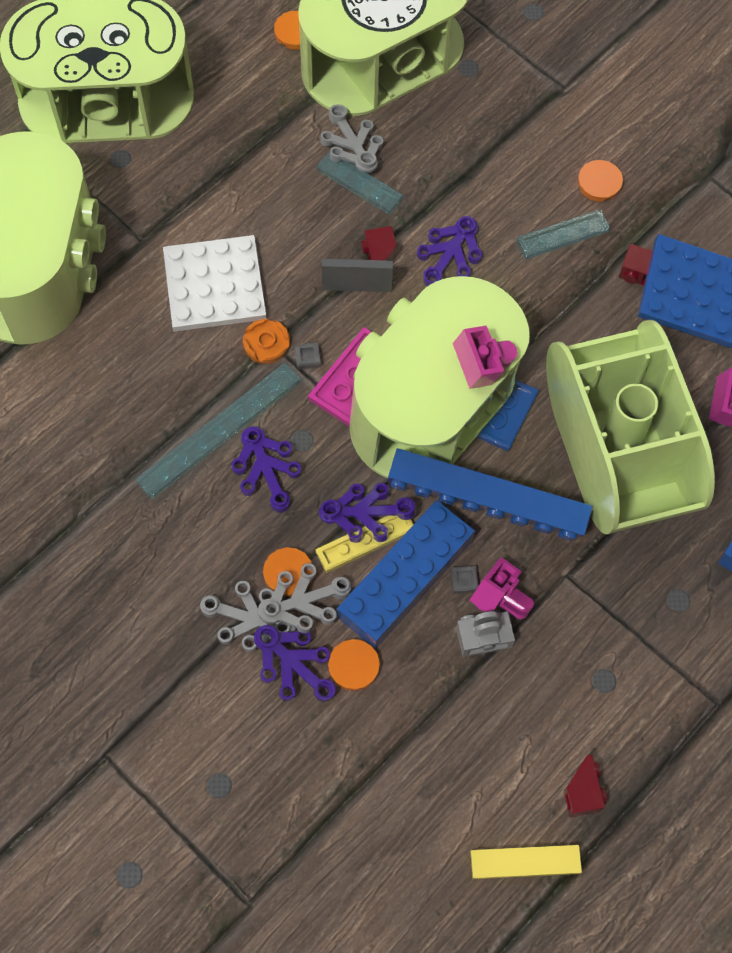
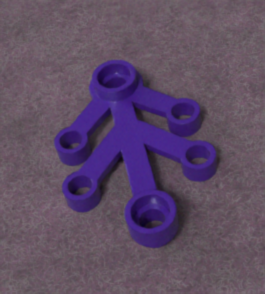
(451, 249)
(265, 464)
(363, 511)
(291, 660)

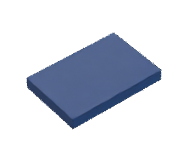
(508, 420)

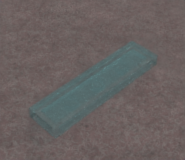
(360, 183)
(562, 234)

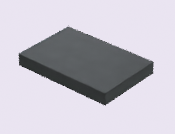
(357, 275)

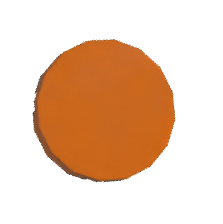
(287, 30)
(600, 180)
(266, 341)
(285, 560)
(353, 665)

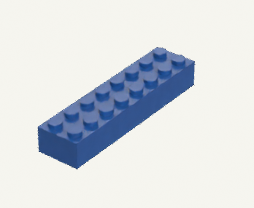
(489, 494)

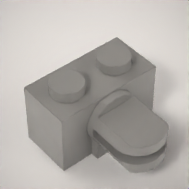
(485, 633)

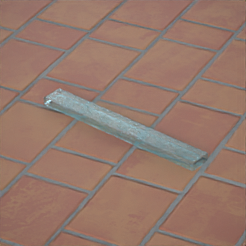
(217, 431)

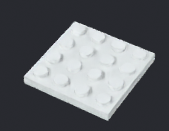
(214, 283)

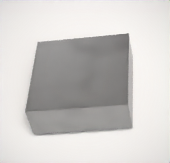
(307, 356)
(464, 579)

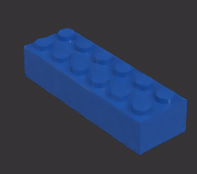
(405, 574)

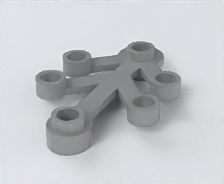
(364, 160)
(302, 601)
(250, 619)

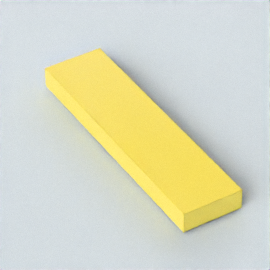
(344, 551)
(525, 862)

